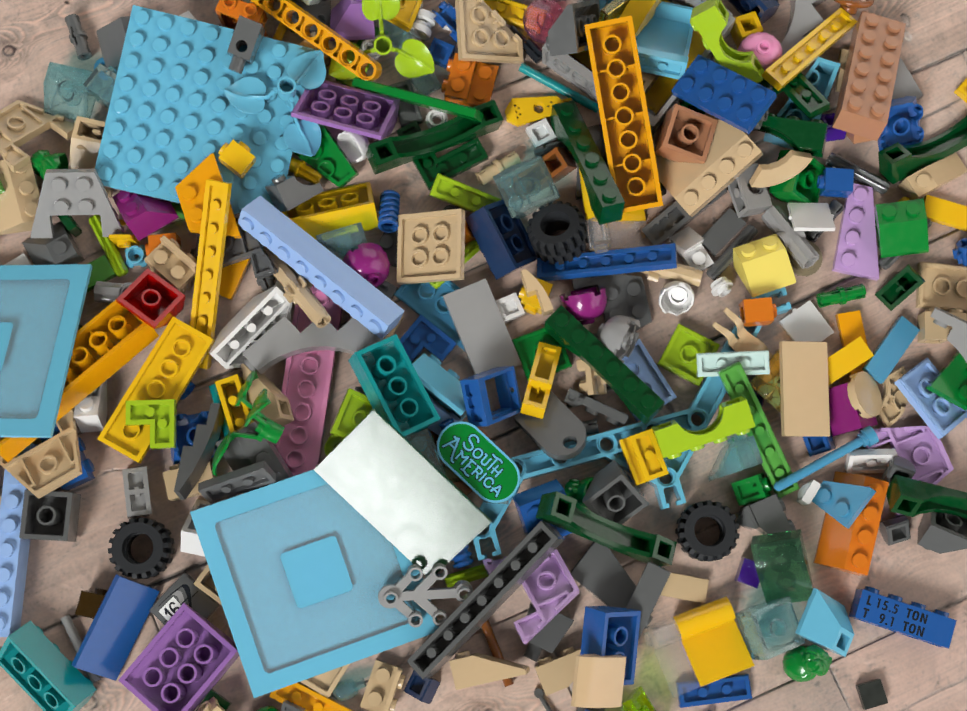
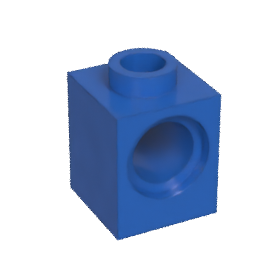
(836, 182)

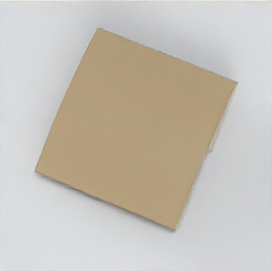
(598, 681)

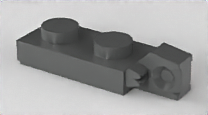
(594, 407)

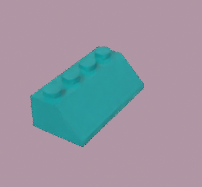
(394, 386)
(44, 671)

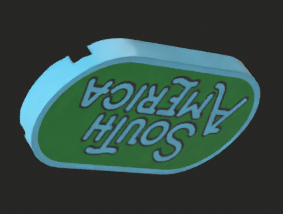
(478, 462)

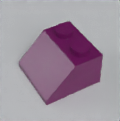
(144, 213)

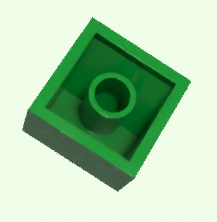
(801, 187)
(902, 228)

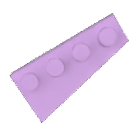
(857, 240)

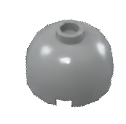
(619, 335)

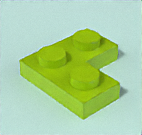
(160, 417)

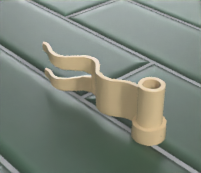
(745, 340)

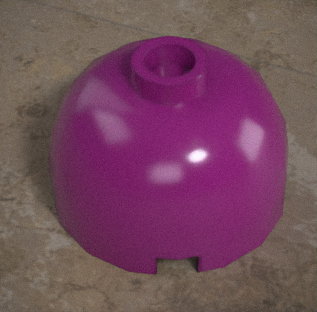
(369, 262)
(585, 304)

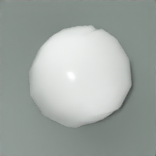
(353, 146)
(676, 297)

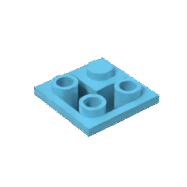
(826, 623)

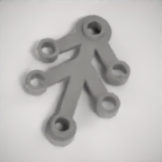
(421, 594)

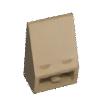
(86, 144)

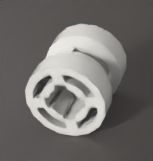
(423, 24)

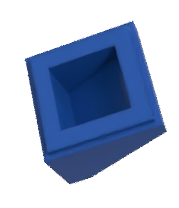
(819, 445)

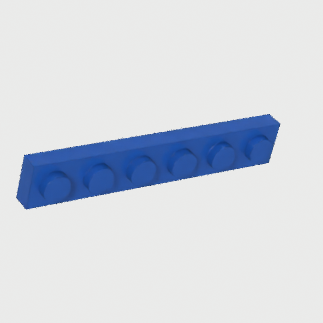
(610, 263)

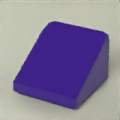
(833, 134)
(747, 573)

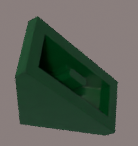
(899, 287)

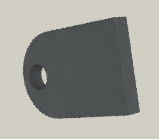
(555, 430)

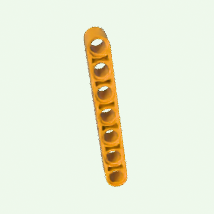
(321, 39)

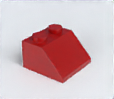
(152, 299)

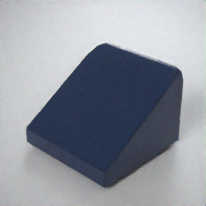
(422, 689)

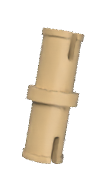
(496, 167)

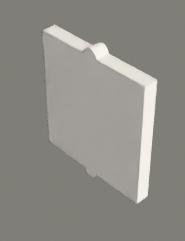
(811, 217)
(806, 324)

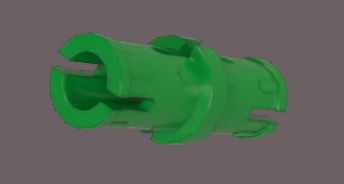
(841, 295)

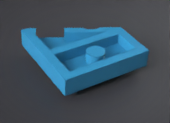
(843, 500)

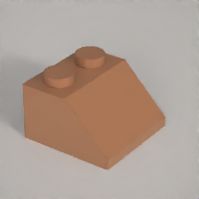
(685, 135)

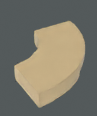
(781, 170)
(893, 400)

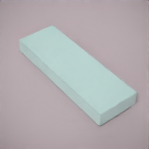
(752, 362)

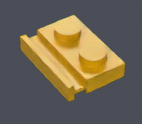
(643, 457)

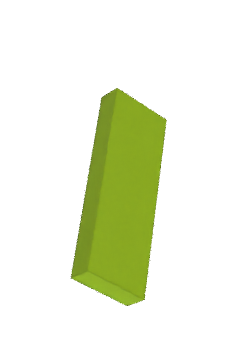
(460, 194)

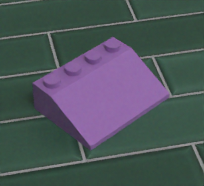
(348, 109)
(180, 663)

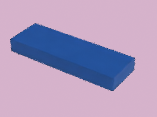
(724, 690)

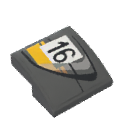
(182, 592)

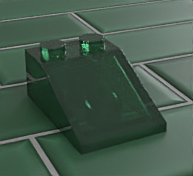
(782, 565)

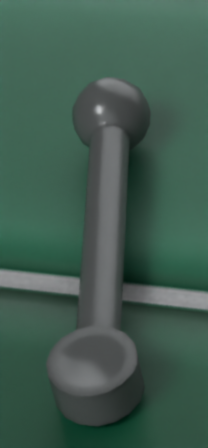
(539, 694)

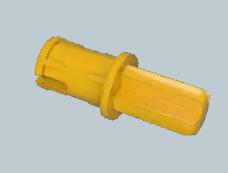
(300, 169)

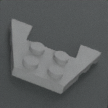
(73, 194)

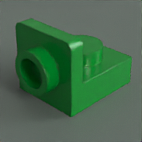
(751, 489)

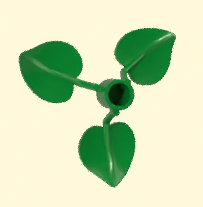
(265, 427)

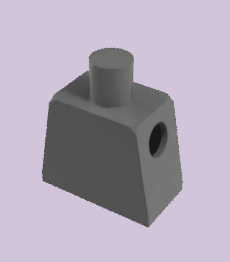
(246, 33)
(549, 636)

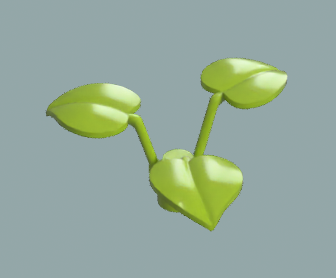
(413, 57)

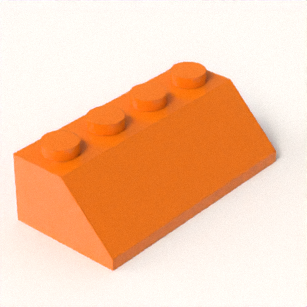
(852, 548)

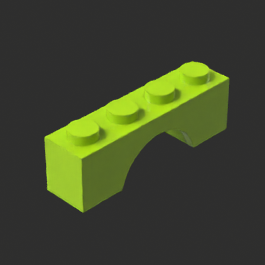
(709, 21)
(732, 418)

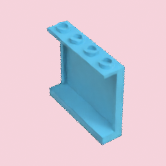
(666, 41)

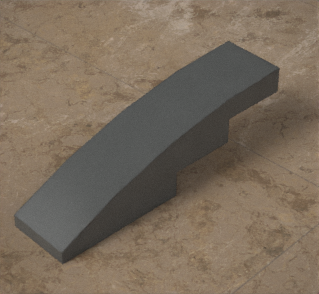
(672, 221)
(196, 457)

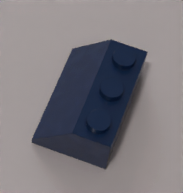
(501, 239)

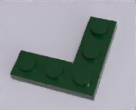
(803, 95)
(450, 164)

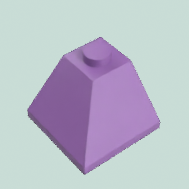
(350, 22)

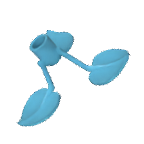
(308, 71)

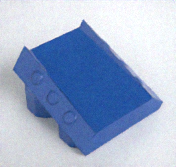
(903, 123)
(185, 433)

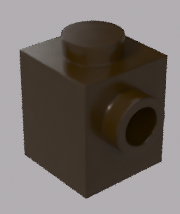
(90, 602)

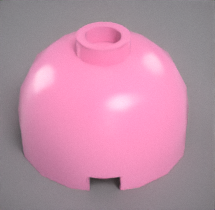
(764, 46)

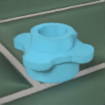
(130, 256)

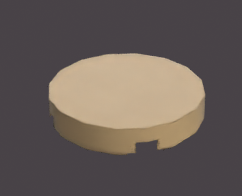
(864, 394)

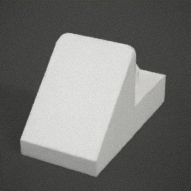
(691, 249)

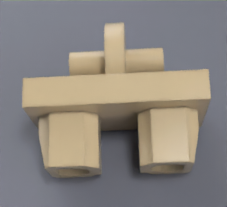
(594, 383)

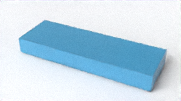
(891, 349)

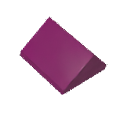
(842, 414)

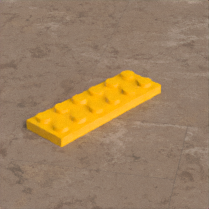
(161, 377)

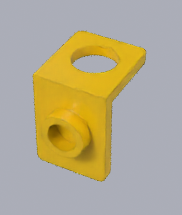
(124, 240)

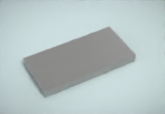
(481, 327)

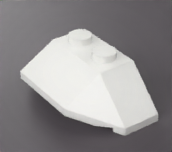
(248, 326)

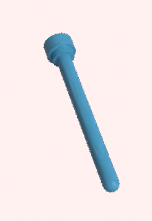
(866, 437)

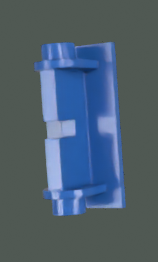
(446, 17)

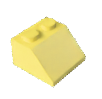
(763, 265)

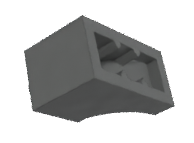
(289, 193)

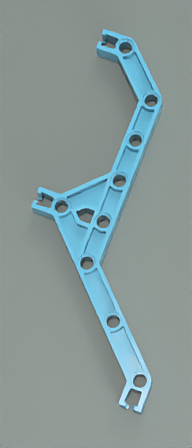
(704, 404)

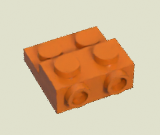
(230, 10)
(469, 82)

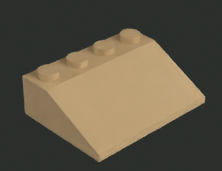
(697, 184)

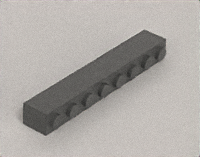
(485, 599)

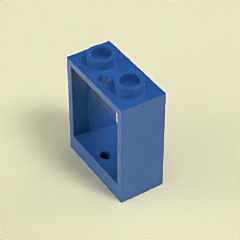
(477, 399)

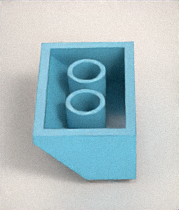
(441, 384)

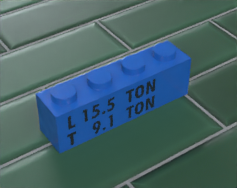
(902, 618)

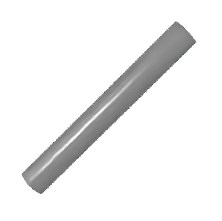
(76, 641)

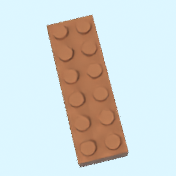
(869, 76)

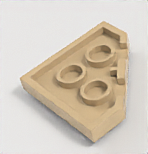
(484, 35)

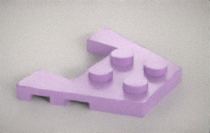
(919, 447)
(549, 591)

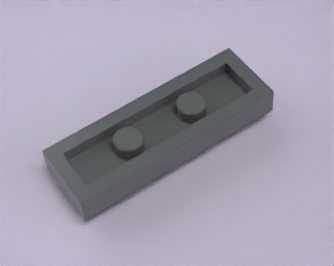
(237, 482)

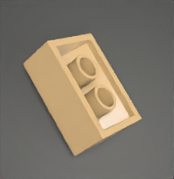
(19, 200)

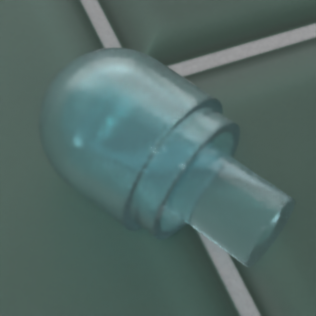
(348, 689)

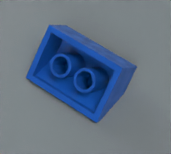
(612, 632)

